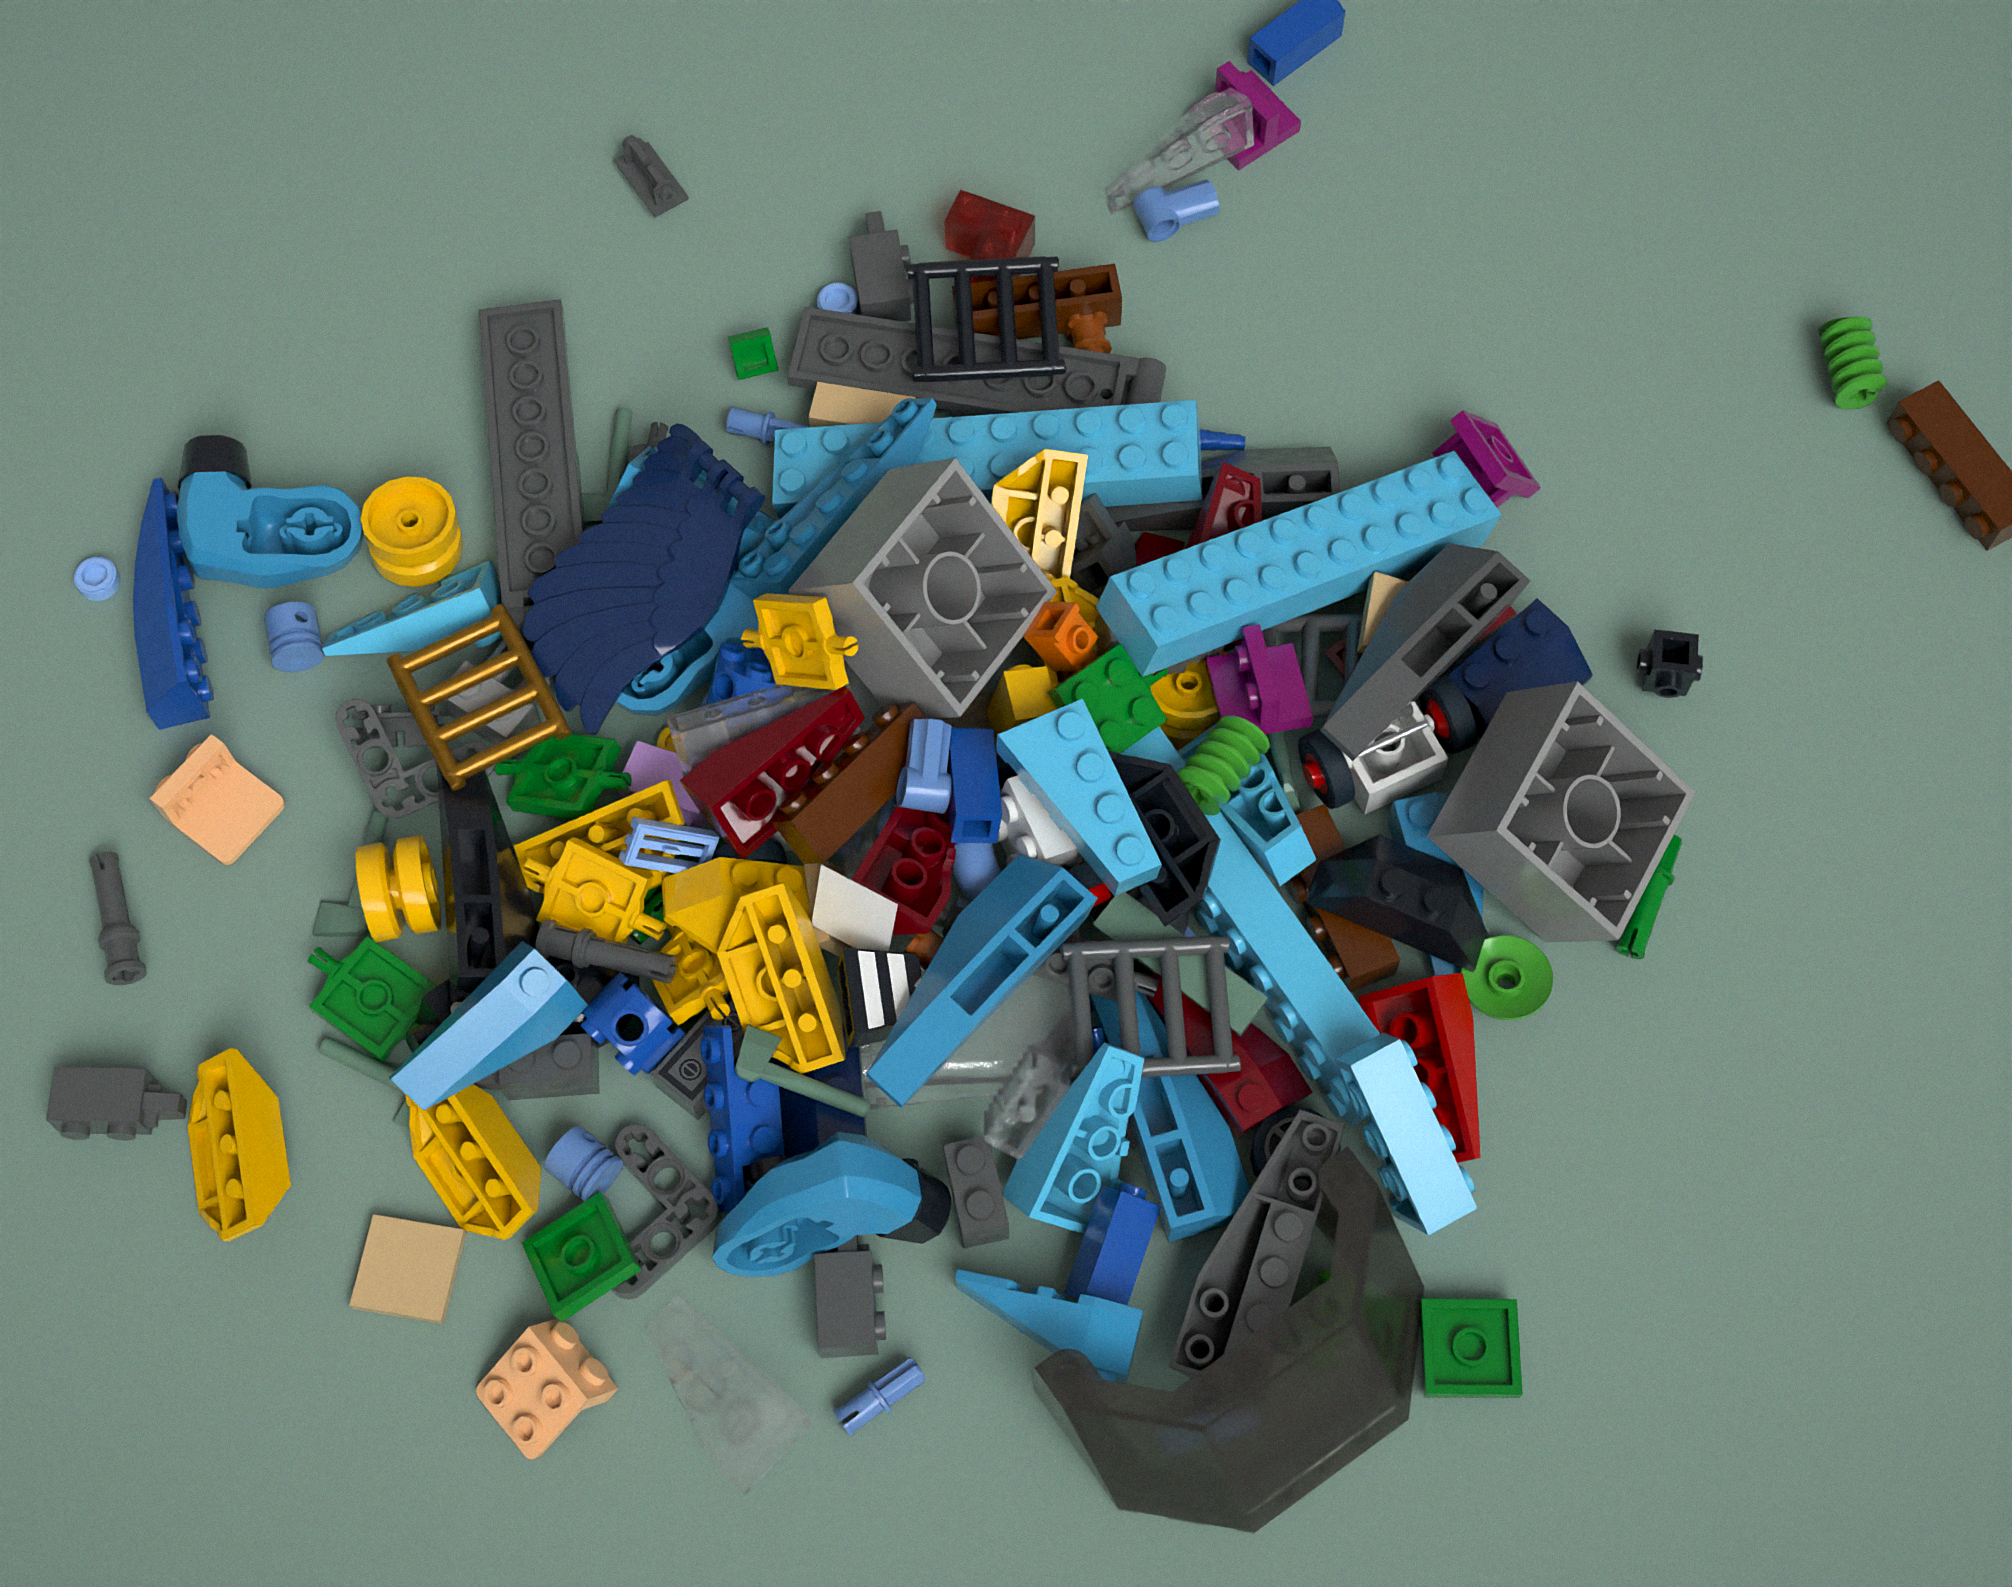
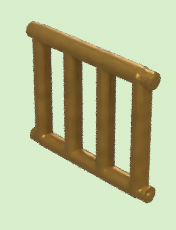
(438, 737)

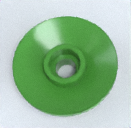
(1515, 961)

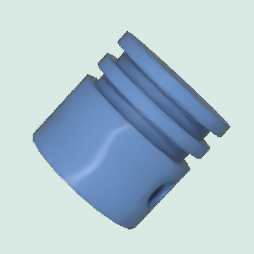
(293, 643)
(583, 1163)

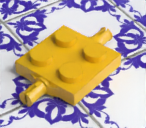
(800, 641)
(594, 893)
(696, 982)

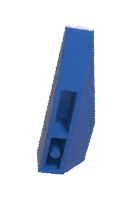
(167, 619)

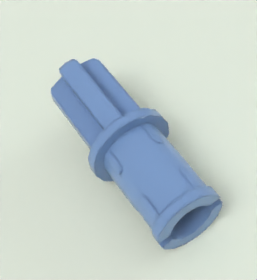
(757, 425)
(881, 1395)

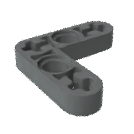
(393, 773)
(674, 1202)

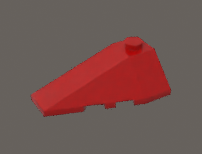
(1439, 1028)

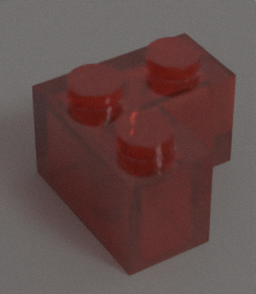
(988, 230)

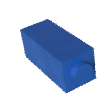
(1295, 38)
(975, 791)
(1113, 1244)

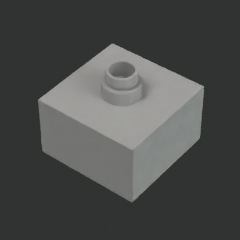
(927, 588)
(1562, 814)

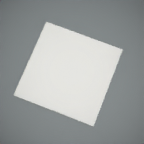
(853, 912)

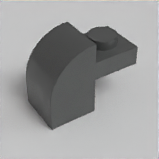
(1102, 547)

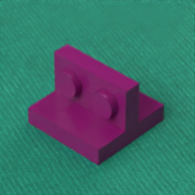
(1271, 117)
(1489, 458)
(1260, 684)

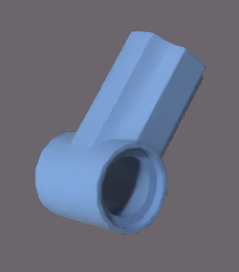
(1165, 212)
(925, 779)

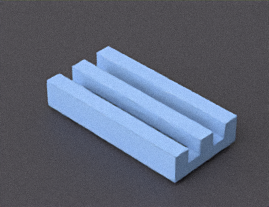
(667, 830)

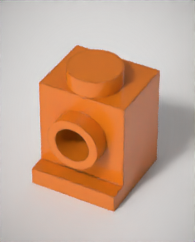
(1069, 643)

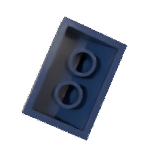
(1524, 654)
(812, 1122)

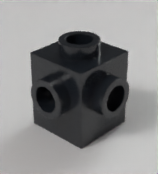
(1670, 663)

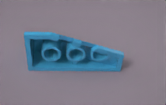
(1094, 1326)

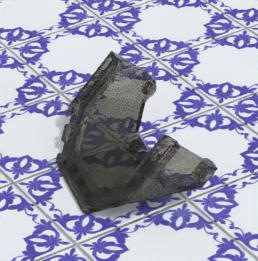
(1276, 1407)

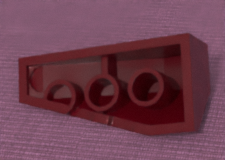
(1266, 1076)

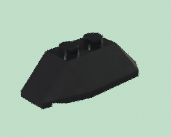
(1177, 832)
(1403, 898)

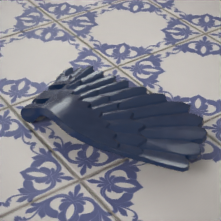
(640, 577)

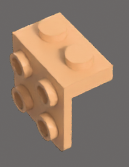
(217, 801)
(543, 1385)

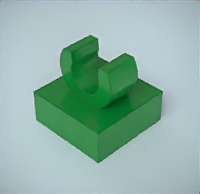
(753, 353)

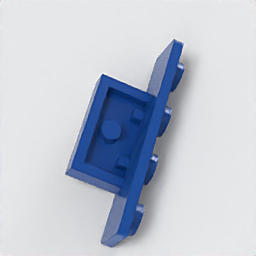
(742, 1117)

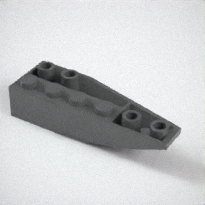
(1287, 482)
(1420, 638)
(1261, 1250)

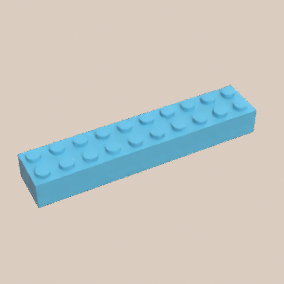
(1132, 450)
(1294, 562)
(1275, 953)

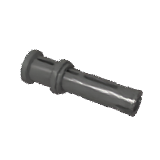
(118, 936)
(586, 948)

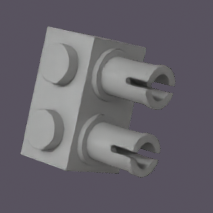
(488, 692)

